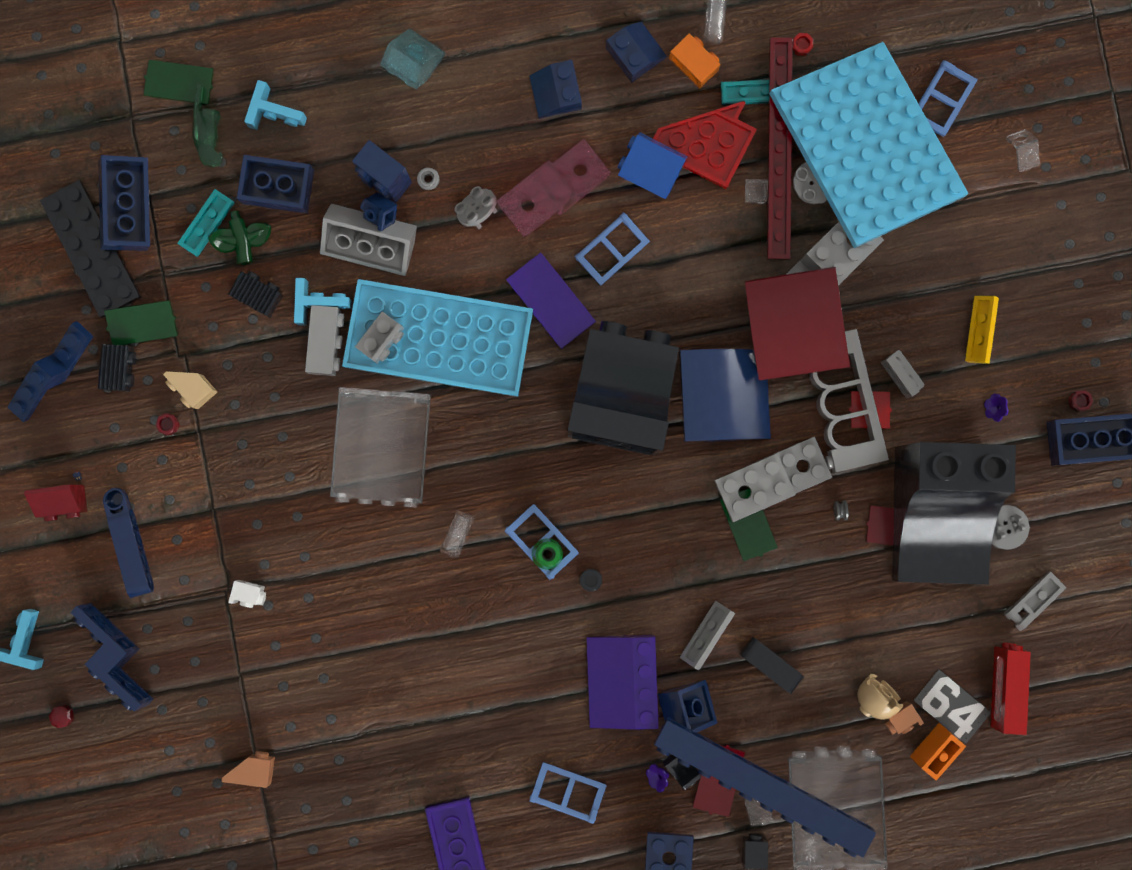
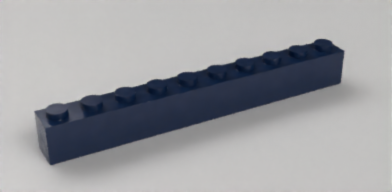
(764, 787)

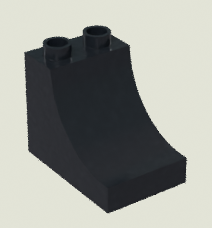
(624, 390)
(948, 509)

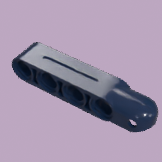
(127, 543)

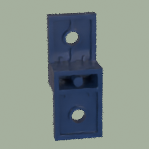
(111, 657)
(660, 843)

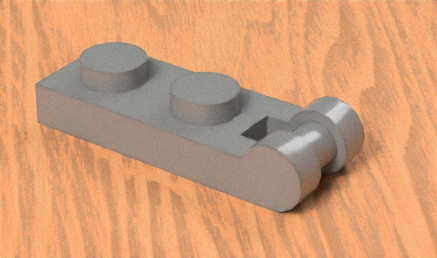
(1035, 600)

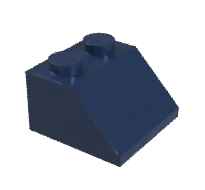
(635, 50)
(556, 89)
(689, 705)

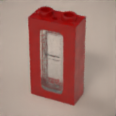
(1010, 689)

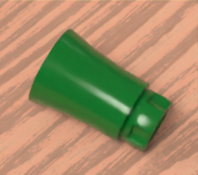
(540, 560)

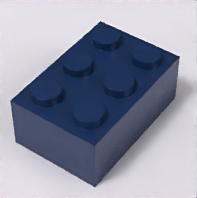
(381, 171)
(275, 184)

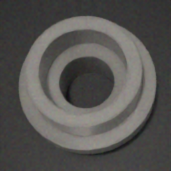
(428, 172)

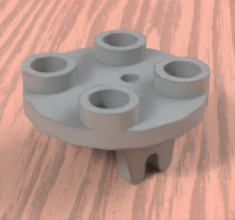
(808, 193)
(476, 207)
(1017, 524)

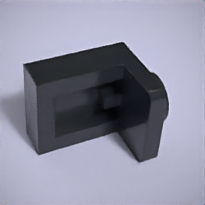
(684, 775)

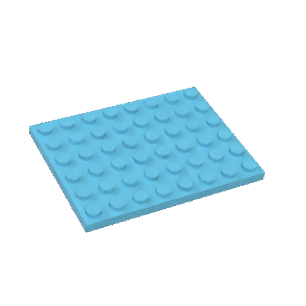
(868, 144)

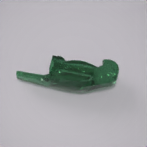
(205, 131)

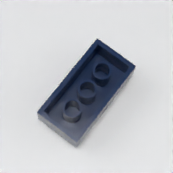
(124, 203)
(1090, 439)

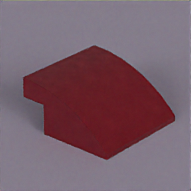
(797, 323)

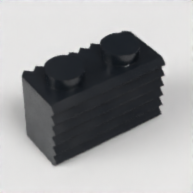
(256, 294)
(116, 368)

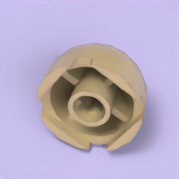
(878, 698)

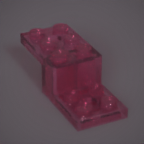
(553, 188)

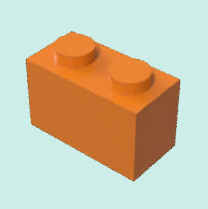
(695, 60)
(937, 751)

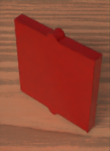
(882, 403)

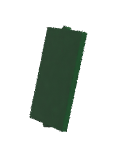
(177, 81)
(141, 323)
(751, 532)

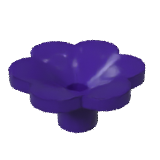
(996, 407)
(657, 777)

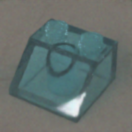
(411, 58)

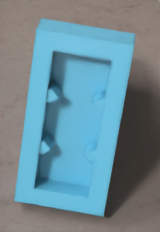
(272, 111)
(303, 301)
(21, 641)

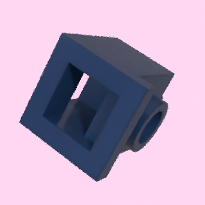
(379, 211)

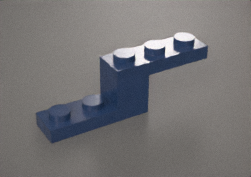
(50, 371)

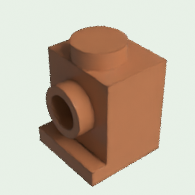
(904, 720)

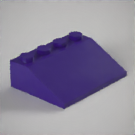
(622, 682)

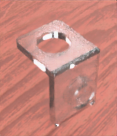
(1026, 150)

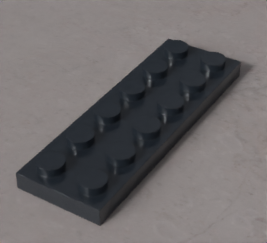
(79, 232)

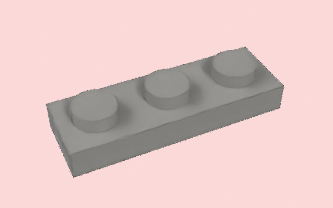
(707, 635)

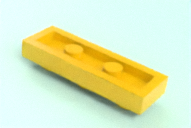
(982, 329)

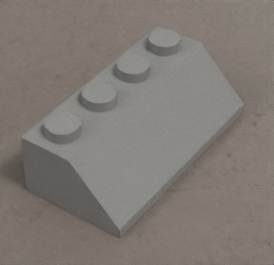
(357, 240)

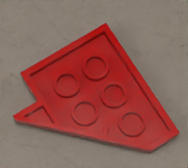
(711, 141)

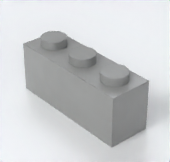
(324, 340)

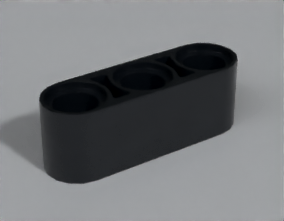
(771, 665)

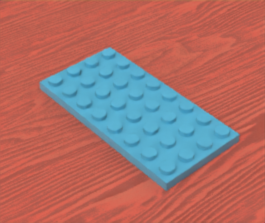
(444, 337)

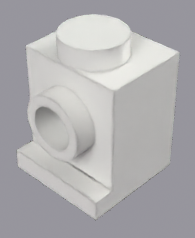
(247, 593)

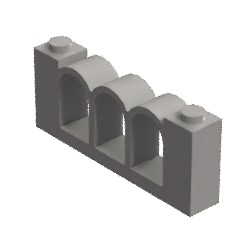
(861, 454)

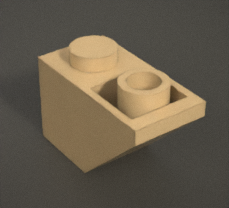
(192, 386)

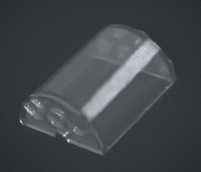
(380, 446)
(850, 783)

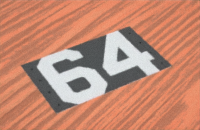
(952, 706)

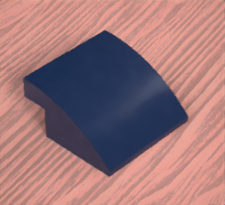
(723, 396)

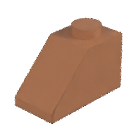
(253, 771)

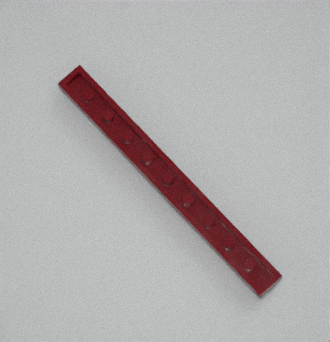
(779, 155)

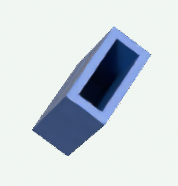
(651, 165)

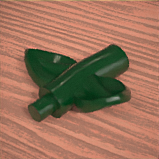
(240, 238)

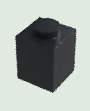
(755, 852)

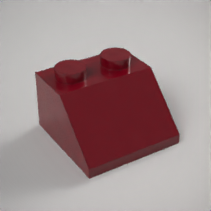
(57, 501)

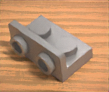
(380, 338)
(903, 374)

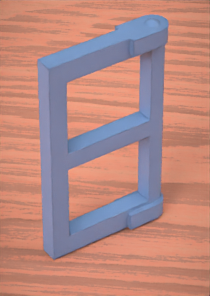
(950, 68)
(602, 238)
(550, 574)
(591, 818)

